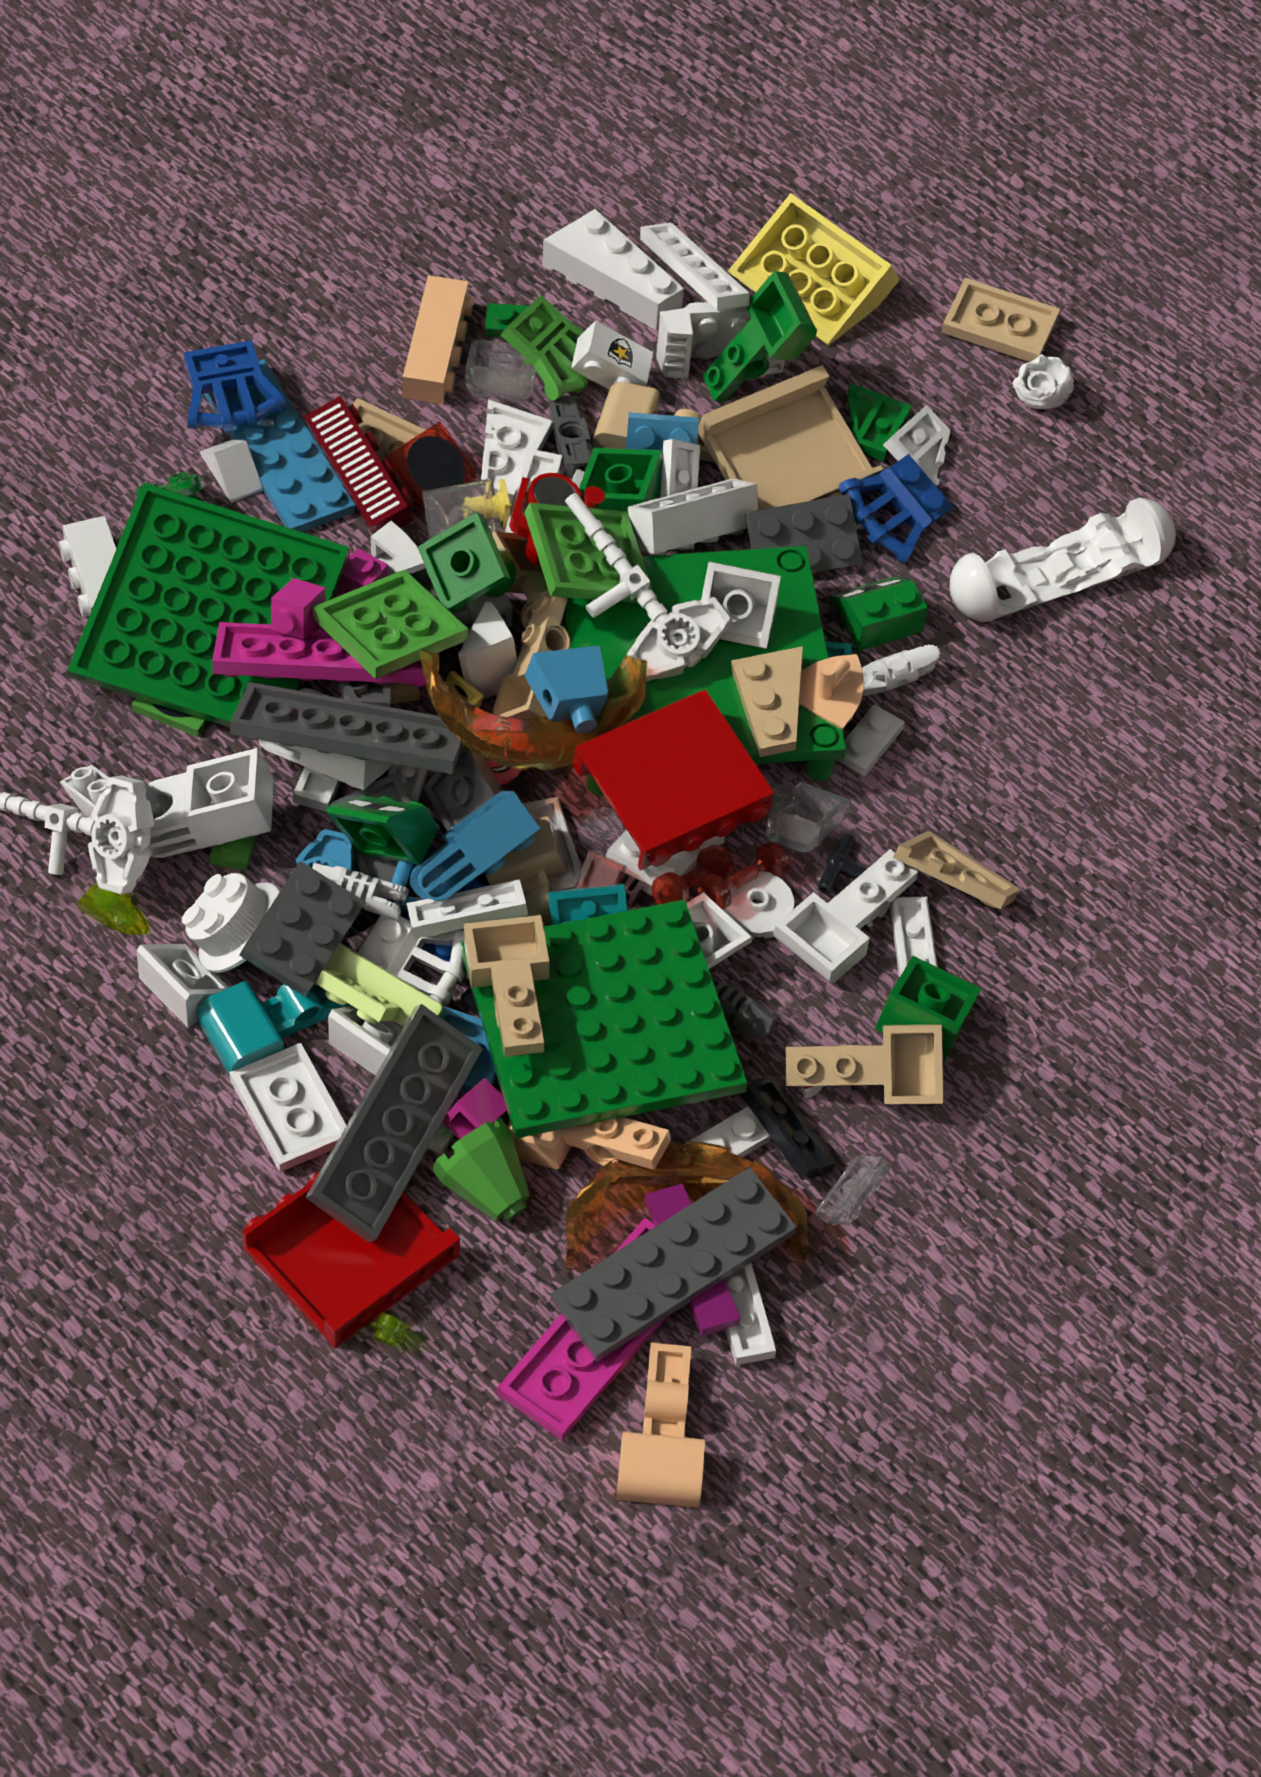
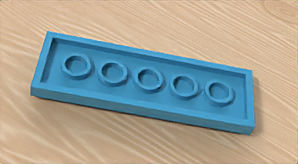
(289, 463)

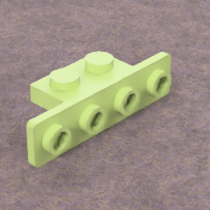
(371, 989)

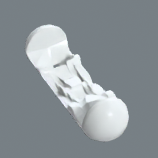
(1073, 562)

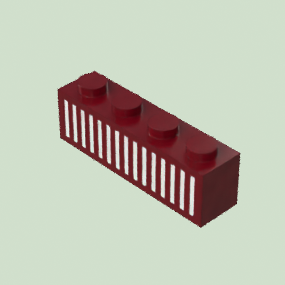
(358, 466)

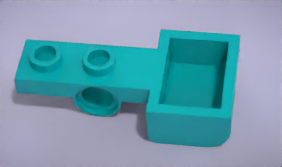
(250, 1030)

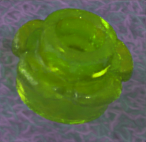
(389, 1330)

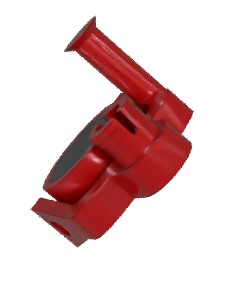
(551, 490)

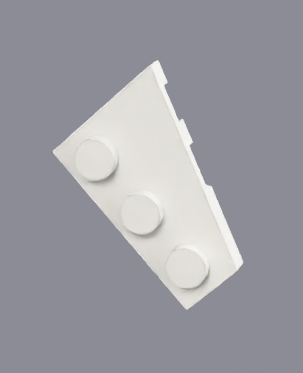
(507, 440)

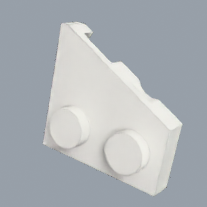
(924, 441)

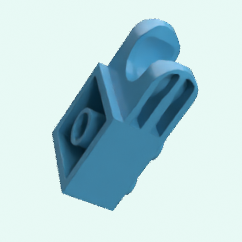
(475, 847)

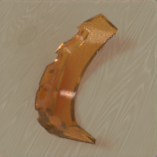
(534, 740)
(696, 1165)

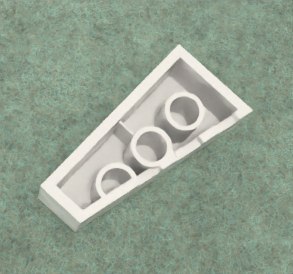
(612, 267)

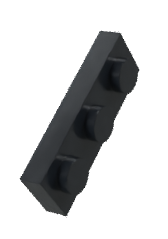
(788, 1128)

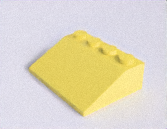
(829, 268)

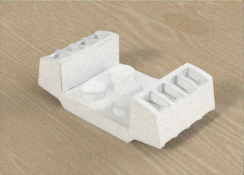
(699, 333)

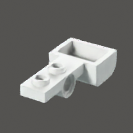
(830, 933)

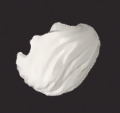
(1044, 383)

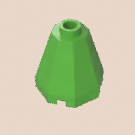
(486, 1171)

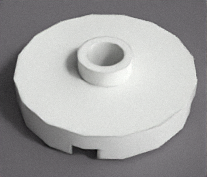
(761, 918)

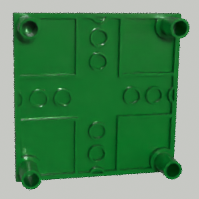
(681, 580)

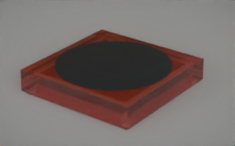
(431, 462)

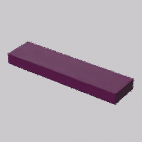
(714, 1308)

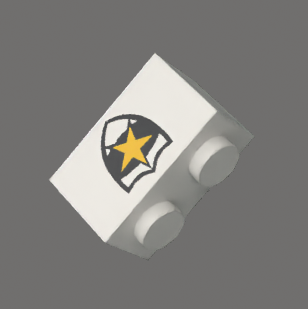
(611, 357)

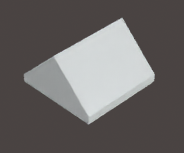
(747, 598)
(488, 652)
(716, 930)
(177, 978)
(361, 1040)

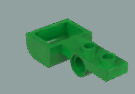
(776, 328)

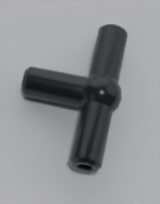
(837, 864)

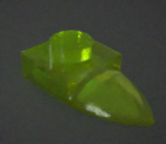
(113, 911)

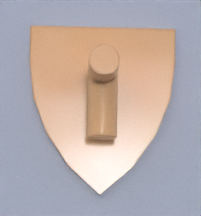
(833, 688)

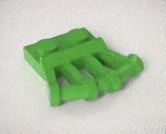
(534, 337)

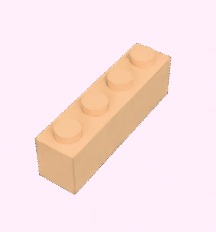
(436, 339)

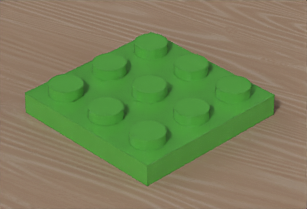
(570, 557)
(389, 623)

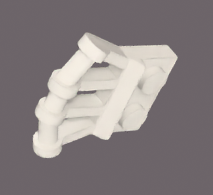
(395, 949)

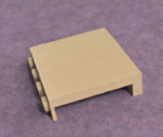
(786, 442)

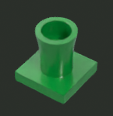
(467, 563)

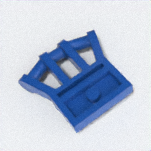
(229, 368)
(910, 494)

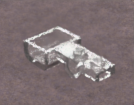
(803, 815)

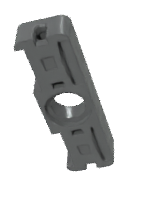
(569, 421)

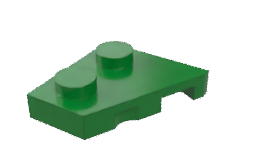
(874, 419)

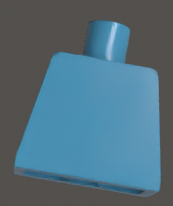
(569, 685)

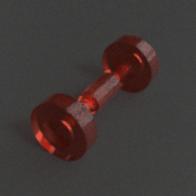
(770, 859)
(672, 887)

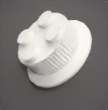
(227, 918)

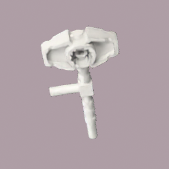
(668, 639)
(117, 828)

